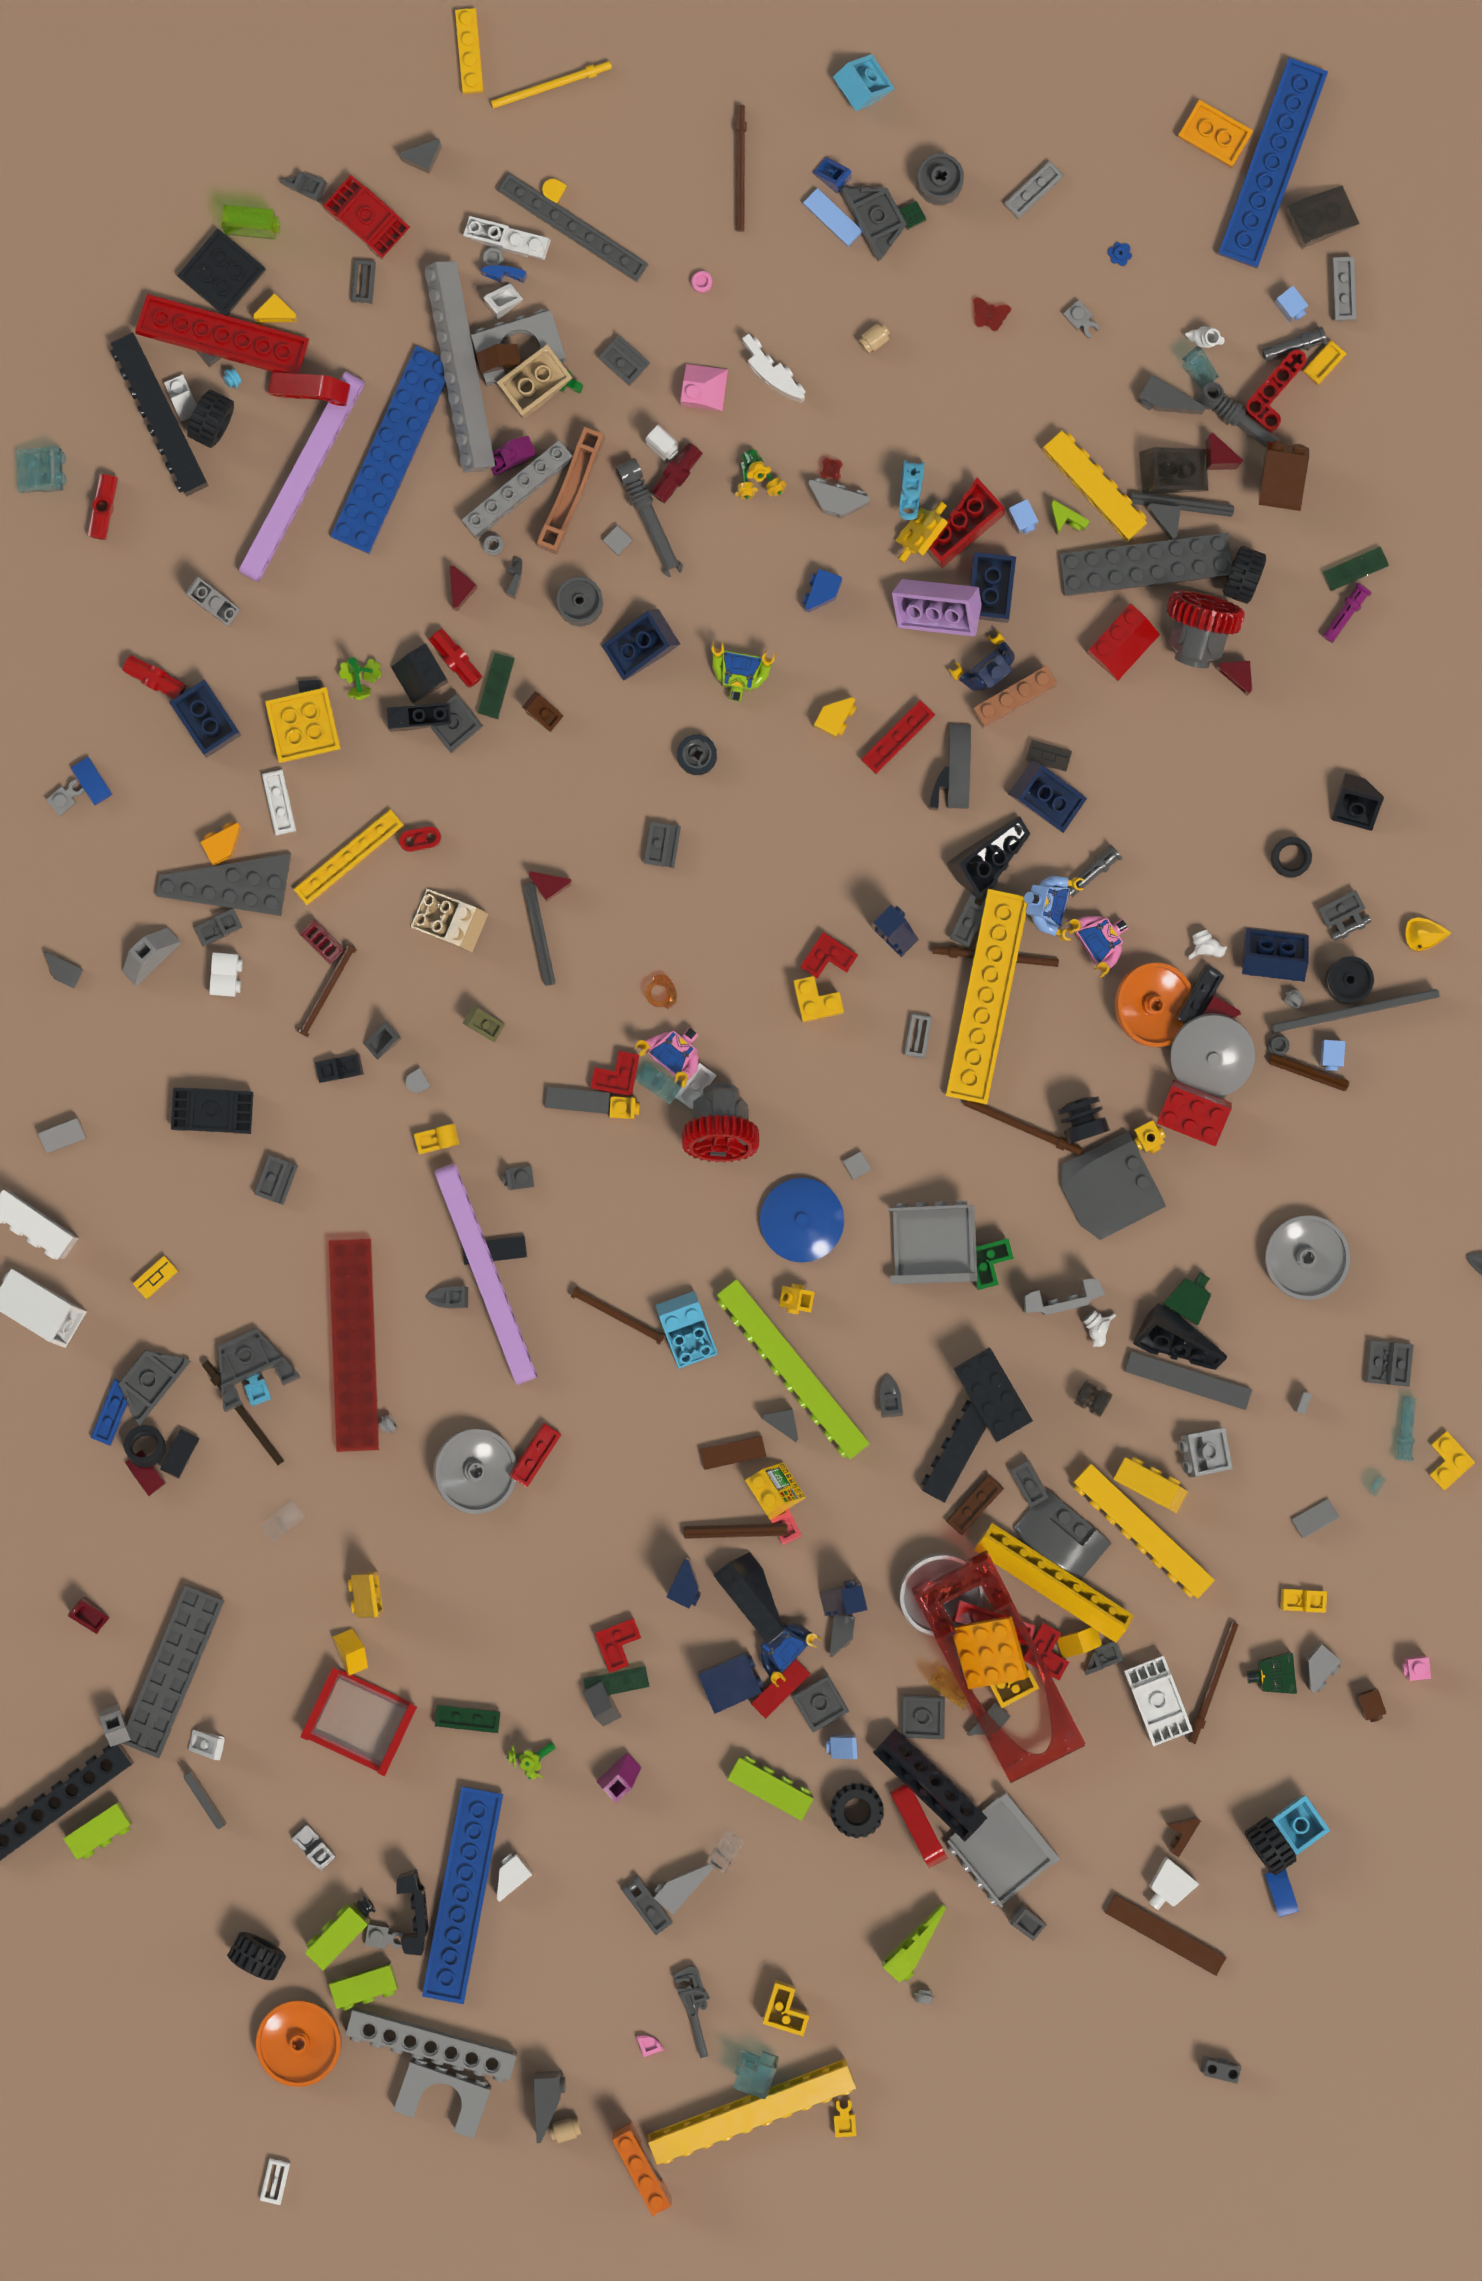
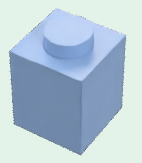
(1292, 304)
(1023, 517)
(1332, 1054)

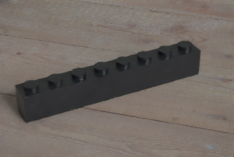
(159, 414)

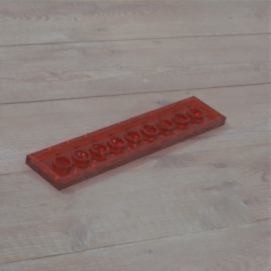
(353, 1345)

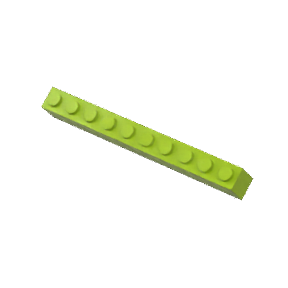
(793, 1369)

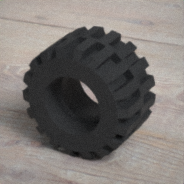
(210, 418)
(1244, 575)
(865, 1827)
(1270, 1846)
(256, 1956)

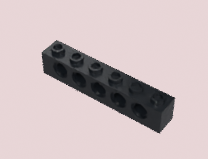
(930, 1785)

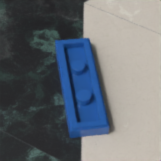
(110, 1415)

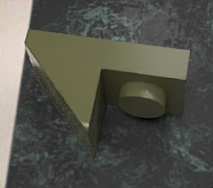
(483, 1023)

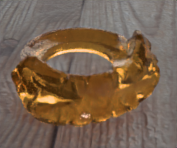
(670, 999)

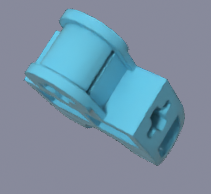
(911, 488)

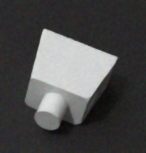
(1170, 1884)

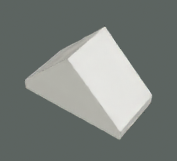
(502, 300)

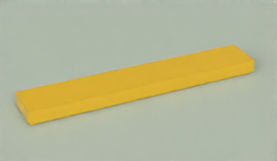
(348, 857)

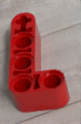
(1277, 386)
(309, 387)
(918, 1825)

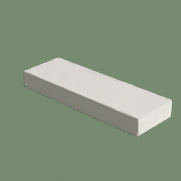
(279, 802)

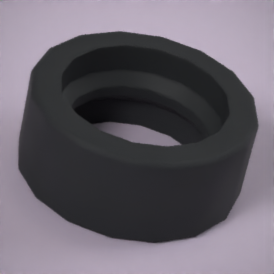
(1306, 852)
(135, 1434)

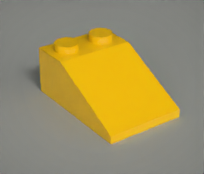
(366, 1594)

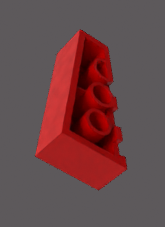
(967, 522)

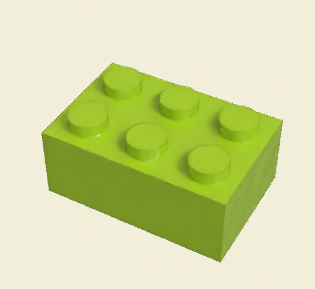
(336, 1935)

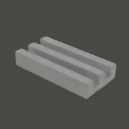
(915, 1053)

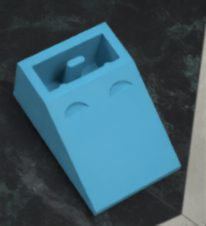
(686, 1329)

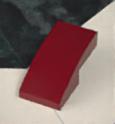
(147, 1477)

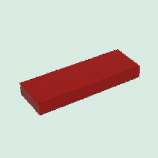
(535, 1455)
(774, 1696)

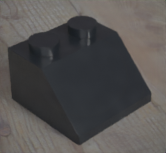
(419, 673)

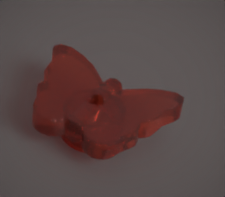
(982, 310)

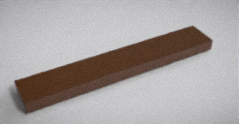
(1165, 1934)

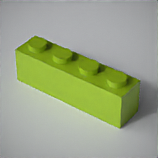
(771, 1788)

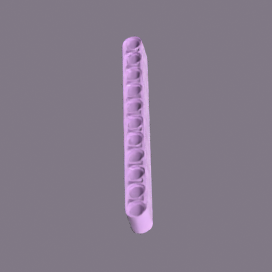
(299, 482)
(485, 1273)

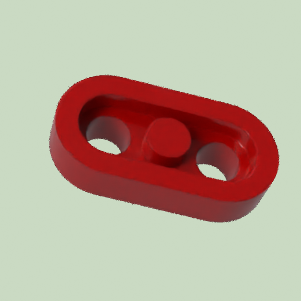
(420, 839)

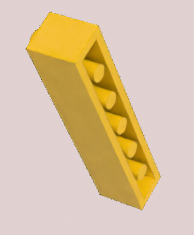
(1095, 486)

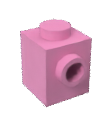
(1416, 1668)

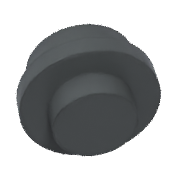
(1278, 1045)

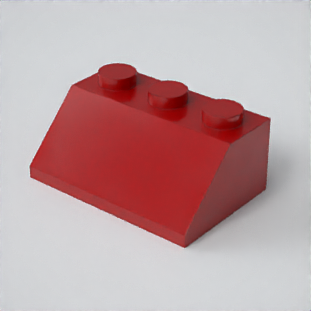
(1123, 642)

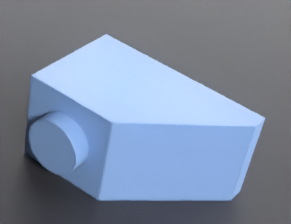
(842, 1746)

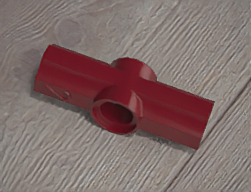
(676, 473)

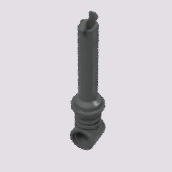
(1233, 413)
(641, 499)

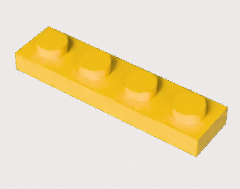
(469, 51)

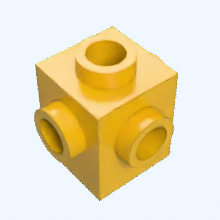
(1141, 1137)
(792, 1299)

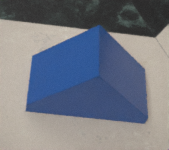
(833, 174)

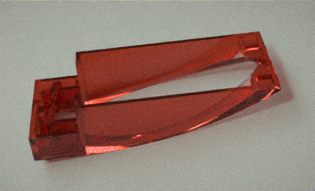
(931, 1599)

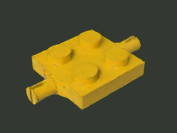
(921, 532)

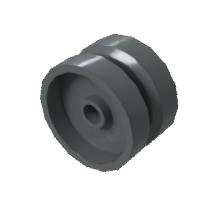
(942, 167)
(584, 613)

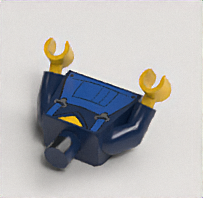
(990, 669)
(785, 1649)

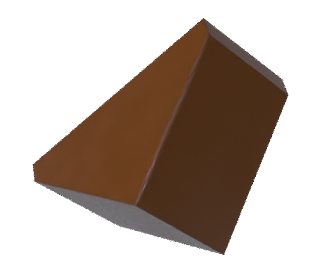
(498, 357)

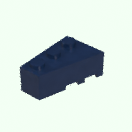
(895, 930)

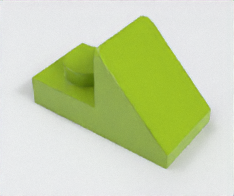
(1062, 514)

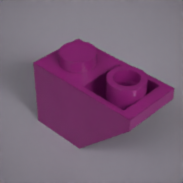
(513, 454)
(620, 1777)

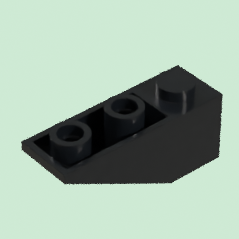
(418, 716)

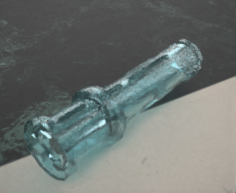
(1406, 1439)

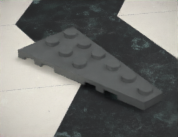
(243, 885)

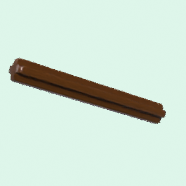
(741, 1530)

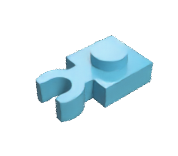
(257, 1390)

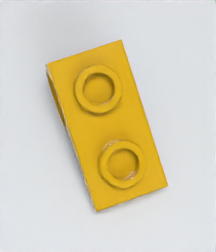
(436, 1139)

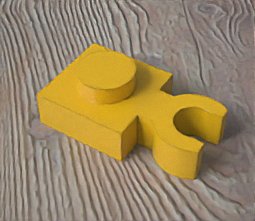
(844, 2122)

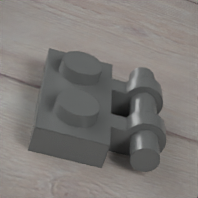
(1341, 909)

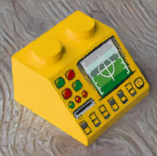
(775, 1489)

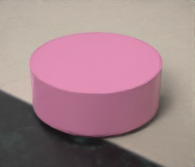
(701, 282)

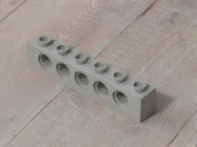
(517, 489)

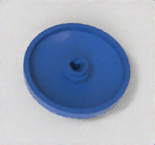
(802, 1220)

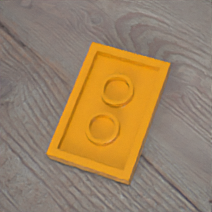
(1215, 133)

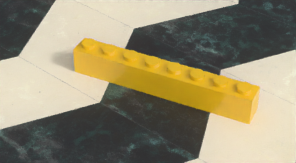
(1143, 1531)
(1054, 1583)

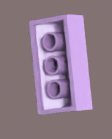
(937, 607)

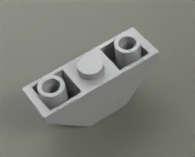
(837, 499)
(212, 601)
(149, 954)

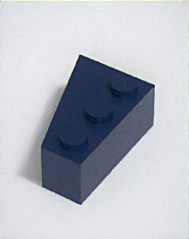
(844, 1599)

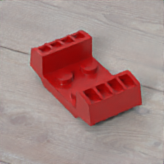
(366, 216)

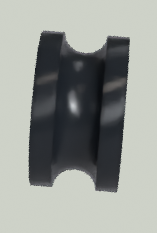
(366, 1906)

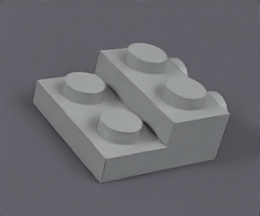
(1205, 1452)

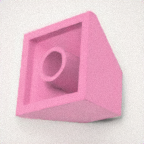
(704, 387)

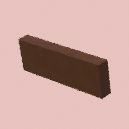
(733, 1452)
(974, 1504)

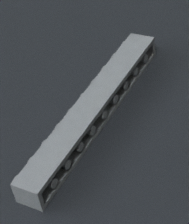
(459, 367)

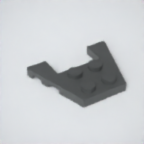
(248, 1357)

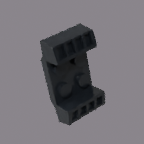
(212, 1110)
(414, 1942)

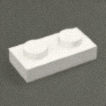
(695, 1086)

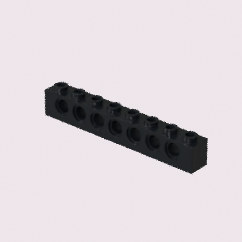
(120, 1762)

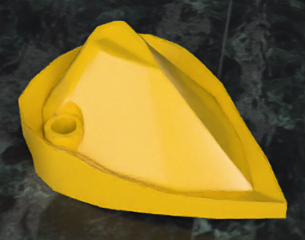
(1424, 933)

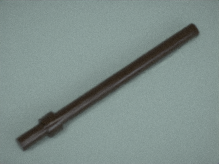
(216, 1380)

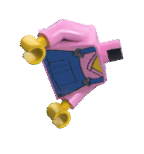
(1100, 939)
(673, 1053)

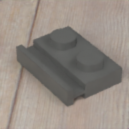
(624, 360)
(662, 845)
(276, 1180)

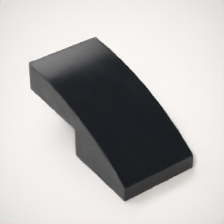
(941, 783)
(339, 1068)
(179, 1453)

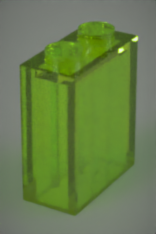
(250, 222)

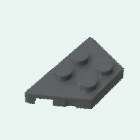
(876, 217)
(149, 1381)

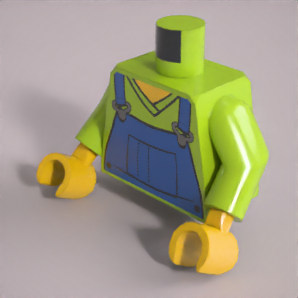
(740, 671)

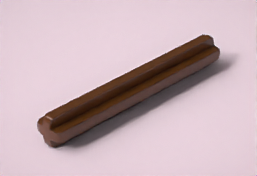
(1308, 1072)

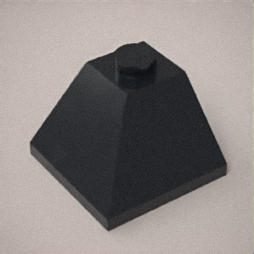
(1357, 803)

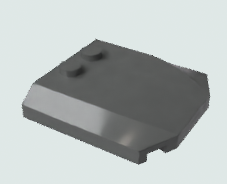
(1110, 1187)

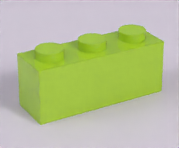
(98, 1831)
(364, 1986)

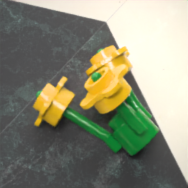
(757, 471)

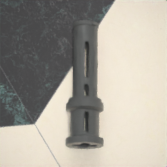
(1304, 342)
(1100, 864)

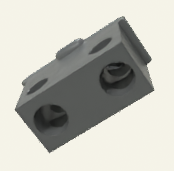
(1220, 2069)

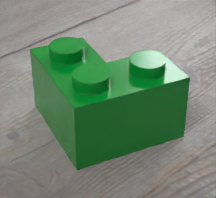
(986, 1257)

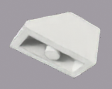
(511, 1875)

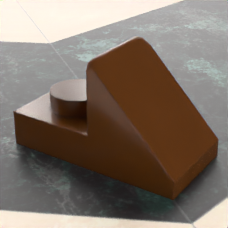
(542, 711)
(1186, 1829)

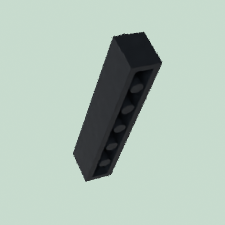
(955, 1453)

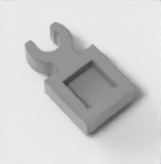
(1079, 317)
(63, 799)
(379, 1936)

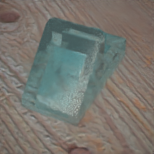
(1199, 367)
(658, 1083)

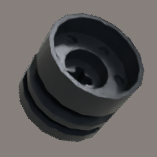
(1083, 1119)

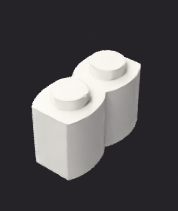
(662, 443)
(225, 974)

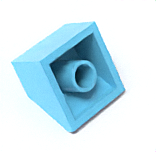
(863, 82)
(1300, 1824)

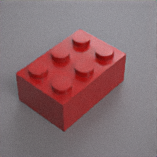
(1194, 1113)

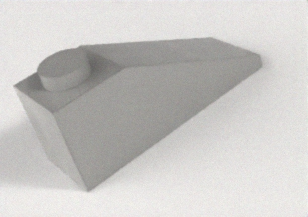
(679, 1888)

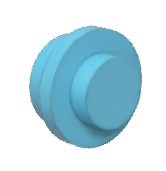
(232, 378)

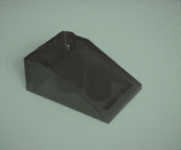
(1321, 216)
(1173, 470)

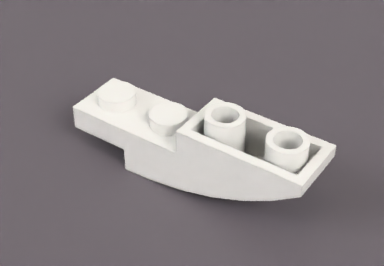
(506, 239)
(775, 377)

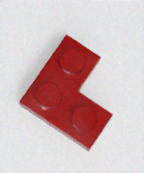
(825, 951)
(618, 1081)
(611, 1641)
(1045, 1641)

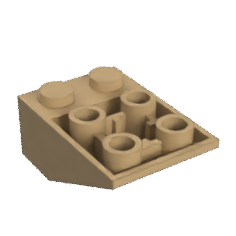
(449, 920)

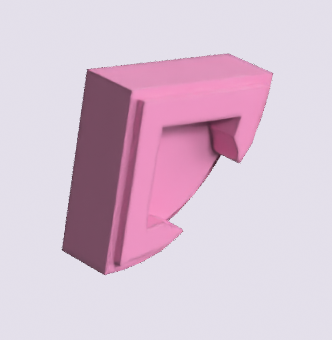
(649, 2045)

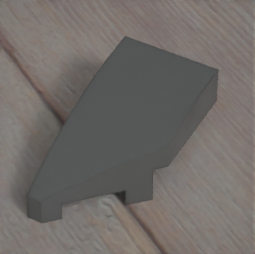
(306, 185)
(516, 571)
(62, 970)
(841, 1633)
(1104, 1656)
(997, 1715)

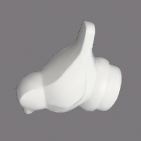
(1205, 337)
(1206, 946)
(1098, 1327)

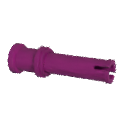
(1352, 604)

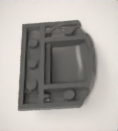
(1061, 1536)

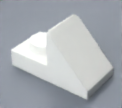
(181, 397)
(206, 1744)

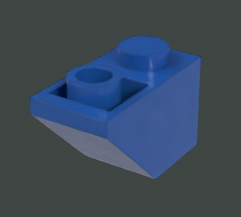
(823, 591)

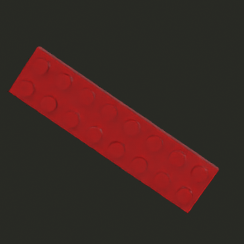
(221, 336)

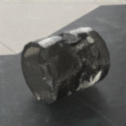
(1100, 1401)

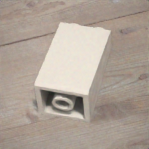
(39, 1308)

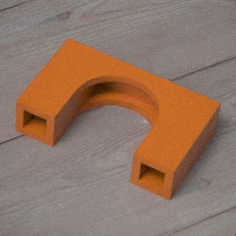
(631, 2152)

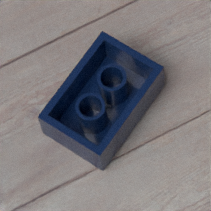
(995, 581)
(205, 718)

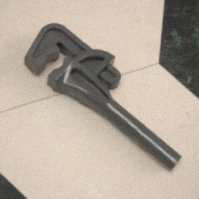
(693, 1999)

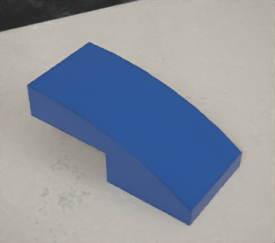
(498, 272)
(91, 781)
(1282, 1893)

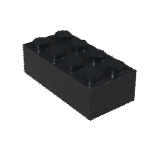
(992, 1394)

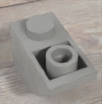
(1319, 1666)
(114, 1725)

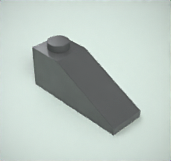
(1163, 397)

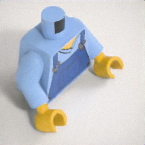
(1048, 904)

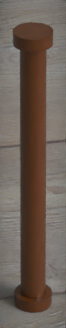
(326, 990)
(617, 1315)

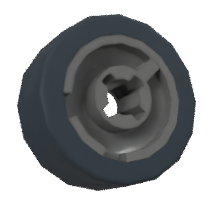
(689, 762)

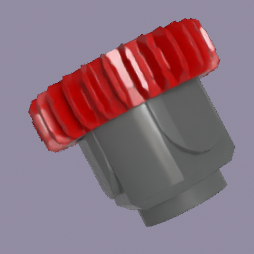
(1201, 626)
(720, 1126)

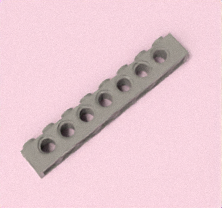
(443, 2040)

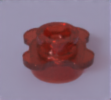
(827, 464)

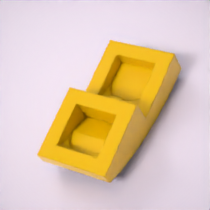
(1303, 1600)

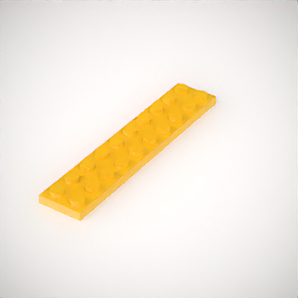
(987, 997)

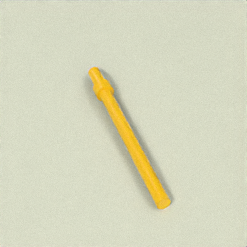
(590, 71)

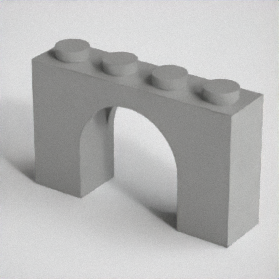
(539, 326)
(472, 2093)

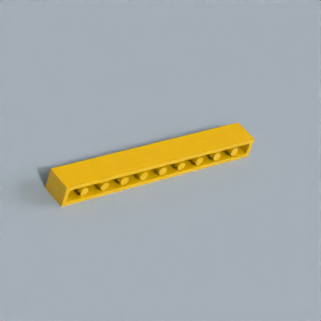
(750, 2112)

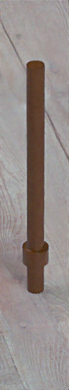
(740, 128)
(955, 952)
(1061, 1143)
(1199, 1721)

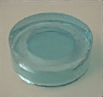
(1377, 1485)

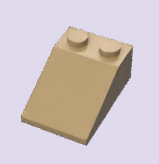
(534, 381)

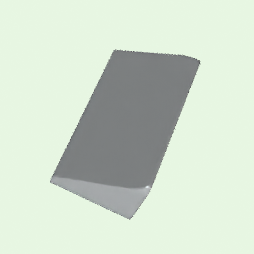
(62, 1135)
(1315, 1518)

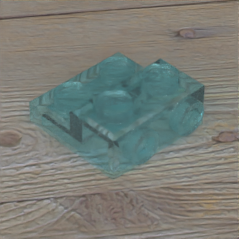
(40, 469)

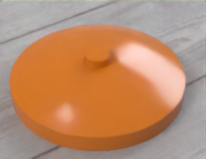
(1149, 1003)
(298, 2043)

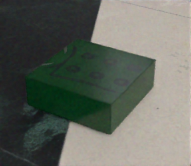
(912, 215)

